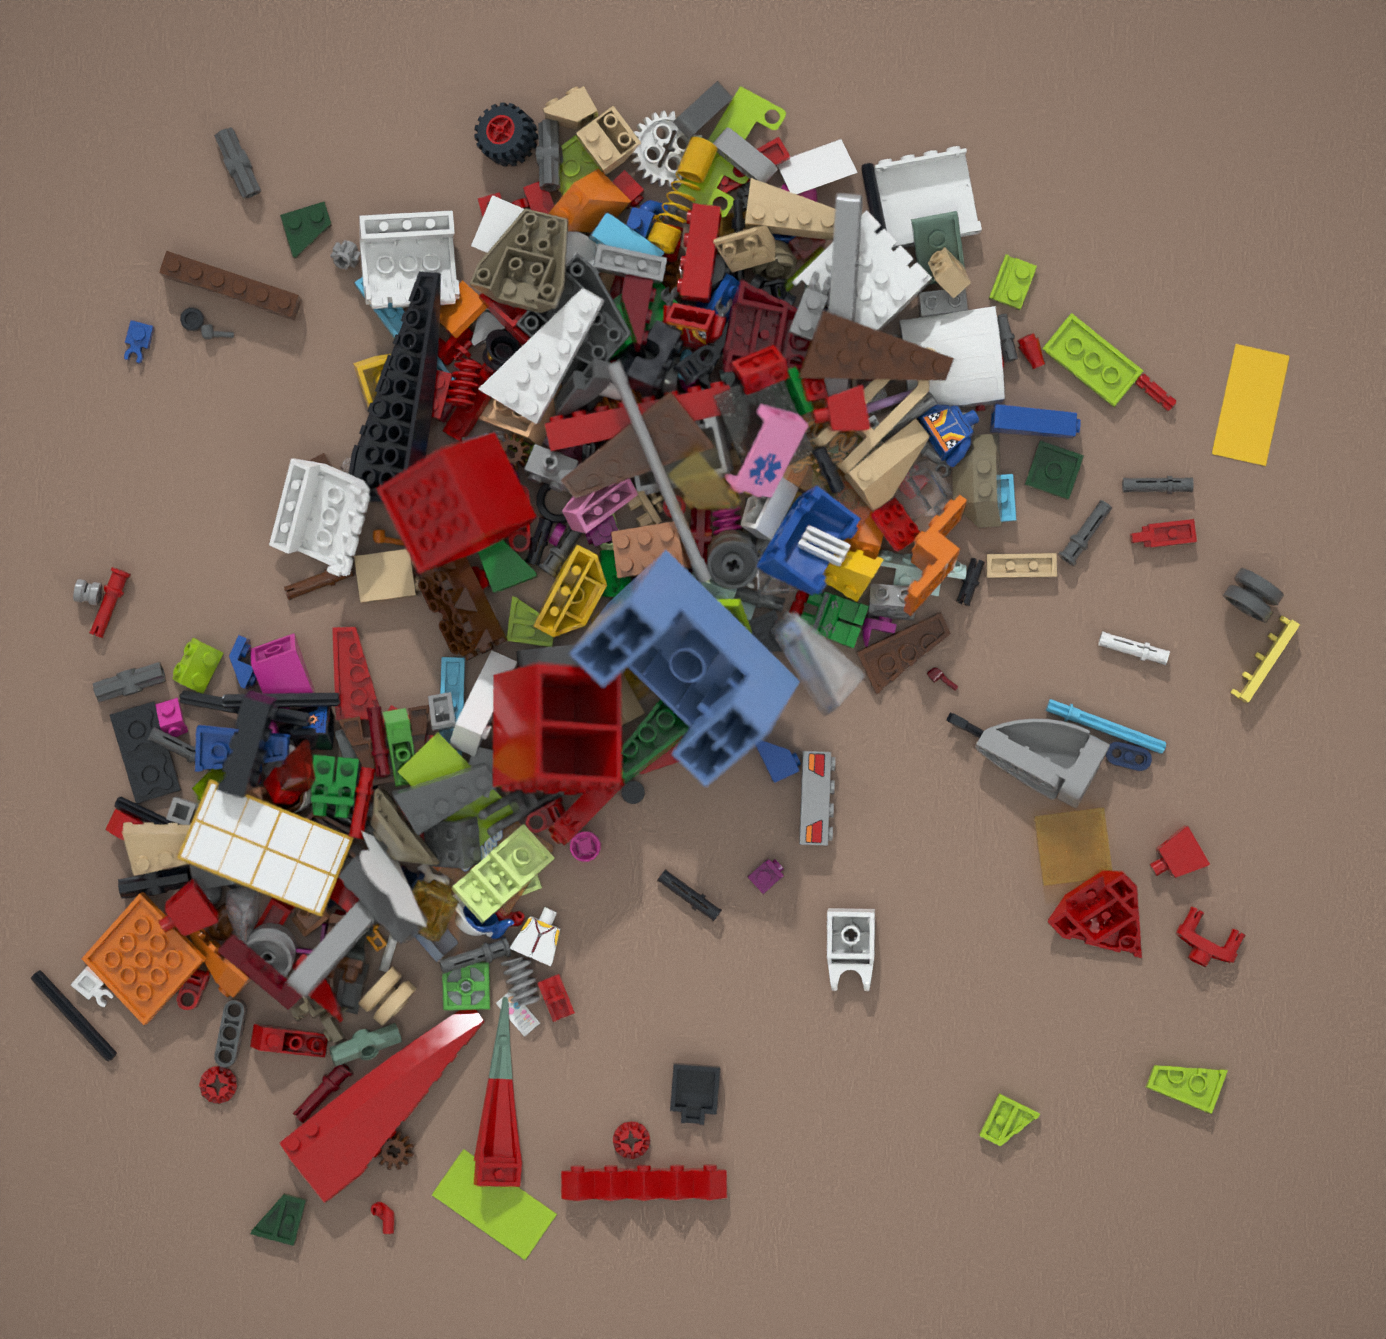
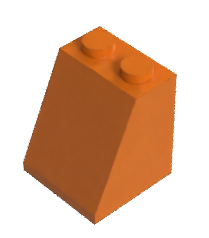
(589, 201)

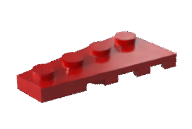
(351, 675)

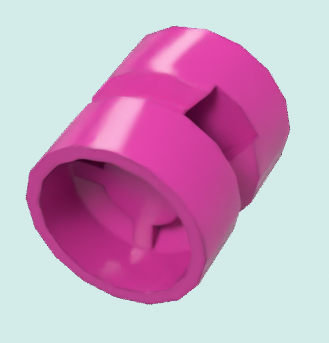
(585, 846)

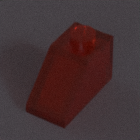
(297, 770)

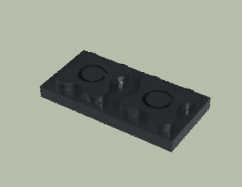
(146, 763)

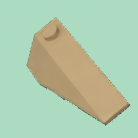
(885, 468)

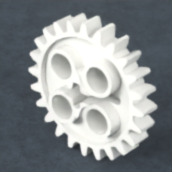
(650, 140)

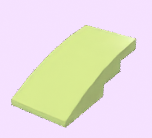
(502, 873)

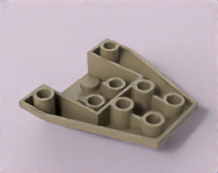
(526, 263)

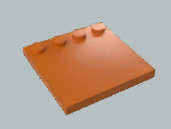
(142, 960)

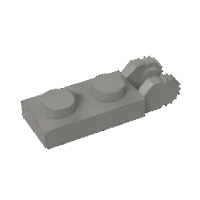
(810, 308)

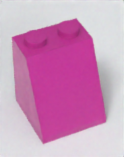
(281, 667)

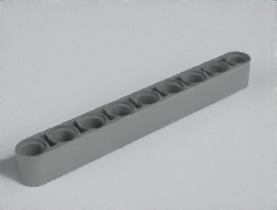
(845, 268)

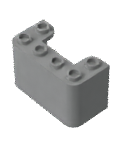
(717, 457)

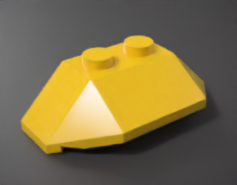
(572, 594)

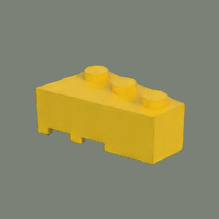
(853, 573)

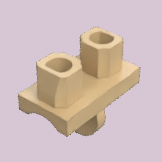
(650, 516)

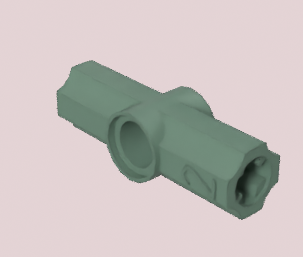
(365, 1044)

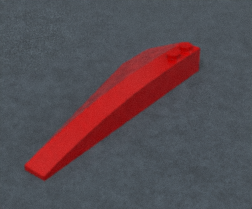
(352, 1128)

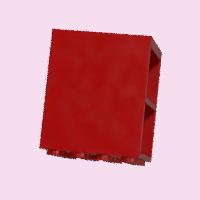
(555, 730)

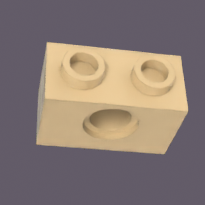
(949, 272)

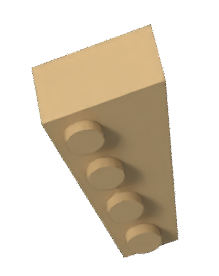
(788, 213)
(154, 846)

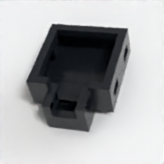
(694, 1091)

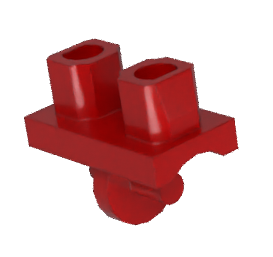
(455, 347)
(556, 997)

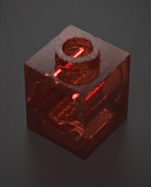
(805, 255)

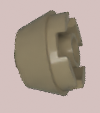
(782, 266)

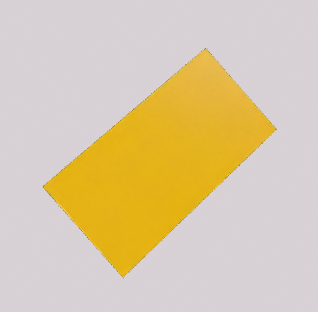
(1250, 404)

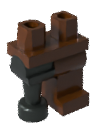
(355, 959)

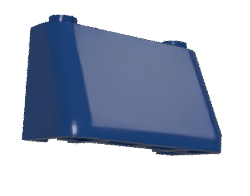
(794, 565)

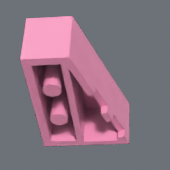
(593, 508)

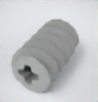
(521, 981)

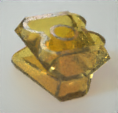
(437, 905)

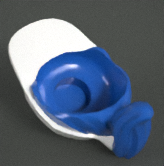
(469, 924)

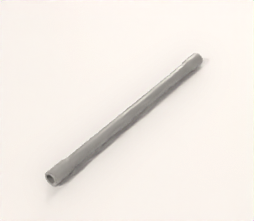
(621, 382)

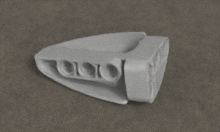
(1046, 756)

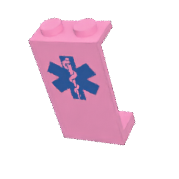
(769, 453)

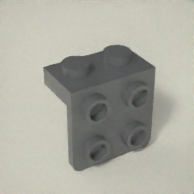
(455, 843)

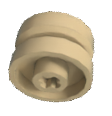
(389, 997)

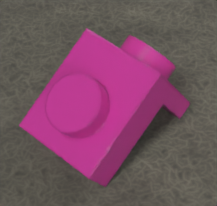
(171, 717)

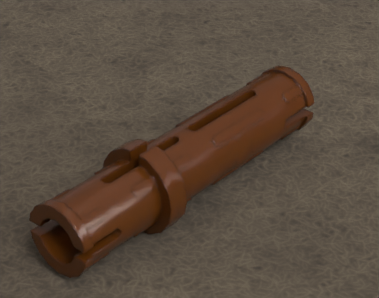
(313, 583)

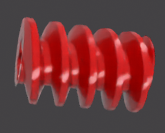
(463, 383)

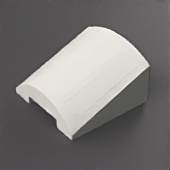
(976, 348)

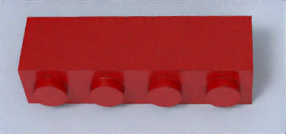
(700, 253)

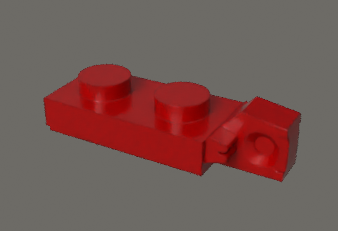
(1166, 534)

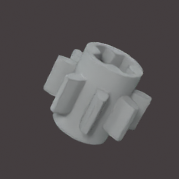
(345, 254)

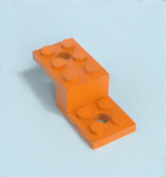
(934, 554)

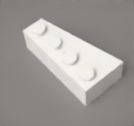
(478, 710)

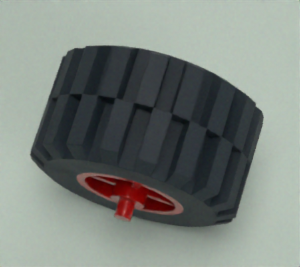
(506, 134)

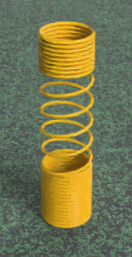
(694, 167)

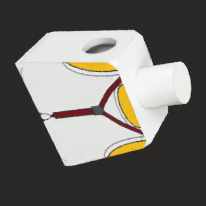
(538, 937)

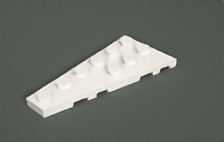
(538, 367)

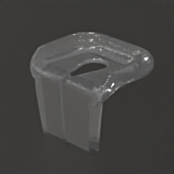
(912, 499)

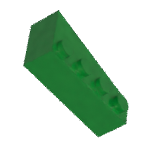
(651, 740)

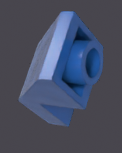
(243, 671)

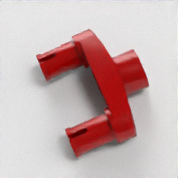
(1203, 949)

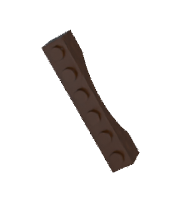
(230, 285)

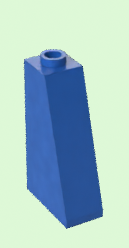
(1033, 422)

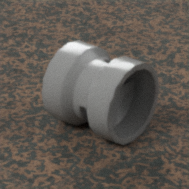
(87, 592)

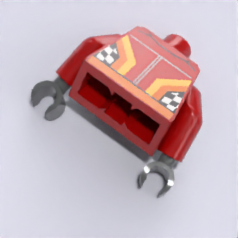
(697, 324)

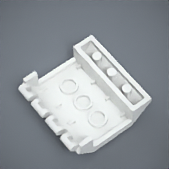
(401, 246)
(321, 514)

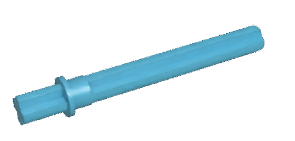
(1103, 725)

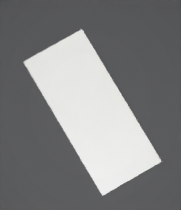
(502, 214)

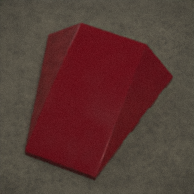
(760, 322)

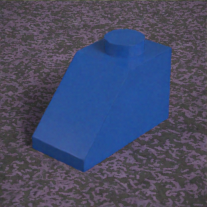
(778, 760)

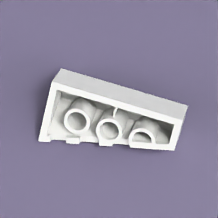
(765, 514)

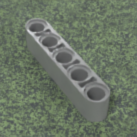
(331, 950)

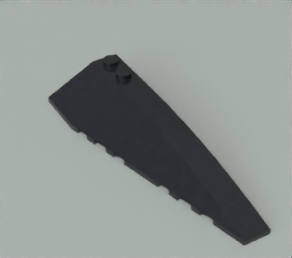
(402, 409)

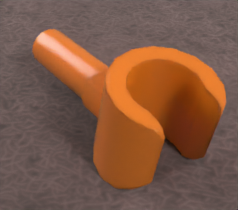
(379, 538)

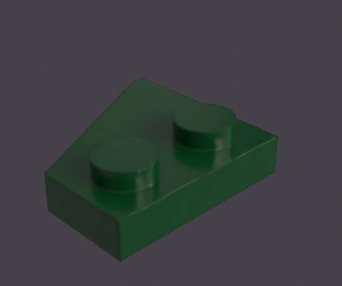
(305, 226)
(282, 1220)

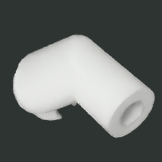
(430, 876)

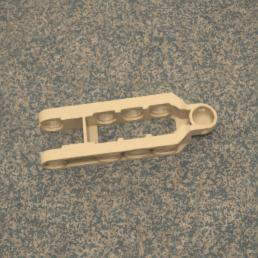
(872, 437)

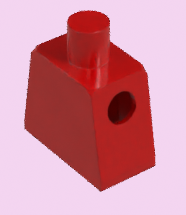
(844, 411)
(1179, 854)
(189, 910)

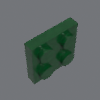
(1054, 470)

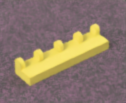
(1267, 661)

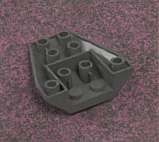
(608, 328)

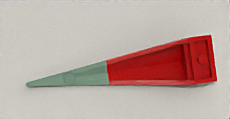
(497, 1145)

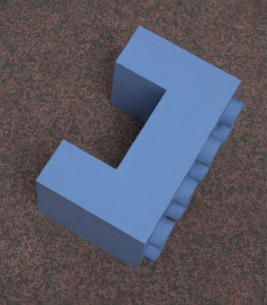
(693, 661)

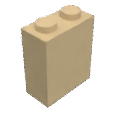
(386, 576)

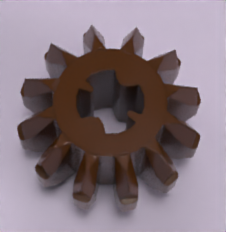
(520, 449)
(402, 1154)

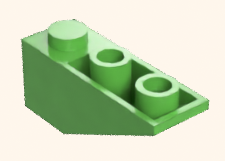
(399, 741)

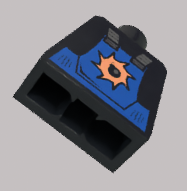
(319, 731)

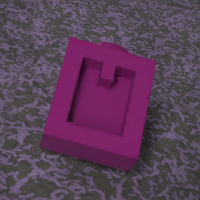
(766, 875)

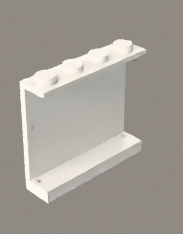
(926, 188)

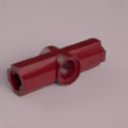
(701, 530)

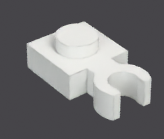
(91, 985)

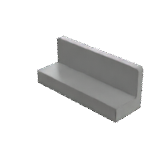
(624, 261)

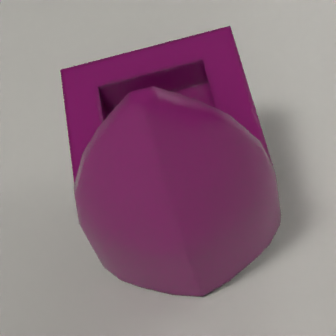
(882, 624)

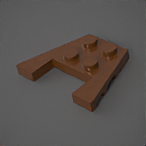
(363, 748)

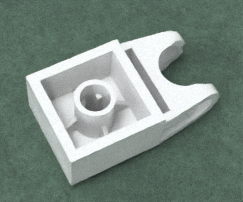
(850, 953)

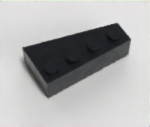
(248, 744)

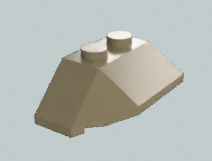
(979, 481)
(397, 832)

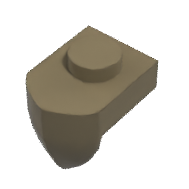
(332, 1030)

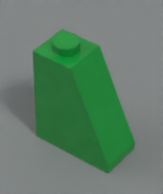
(504, 567)

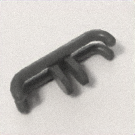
(520, 803)

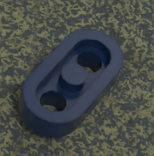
(1127, 756)

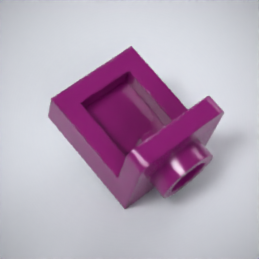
(602, 532)

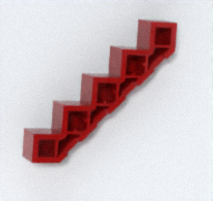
(643, 1183)

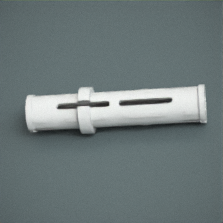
(1134, 648)

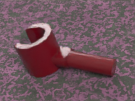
(936, 674)

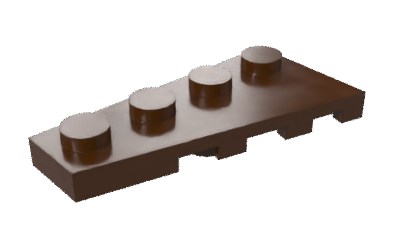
(895, 653)

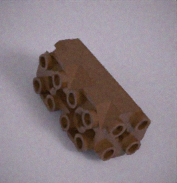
(467, 615)

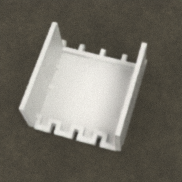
(883, 279)

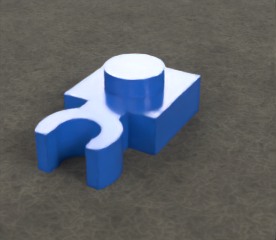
(139, 337)

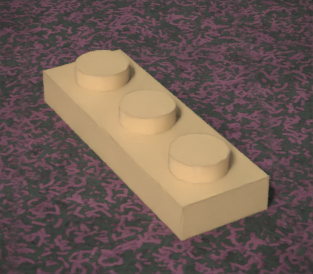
(1021, 565)

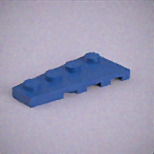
(214, 742)

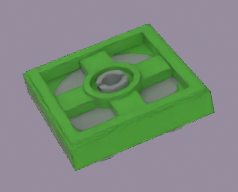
(467, 988)

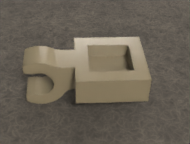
(308, 1007)

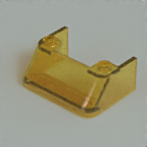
(703, 485)

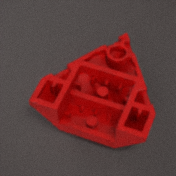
(1101, 913)

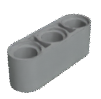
(744, 156)

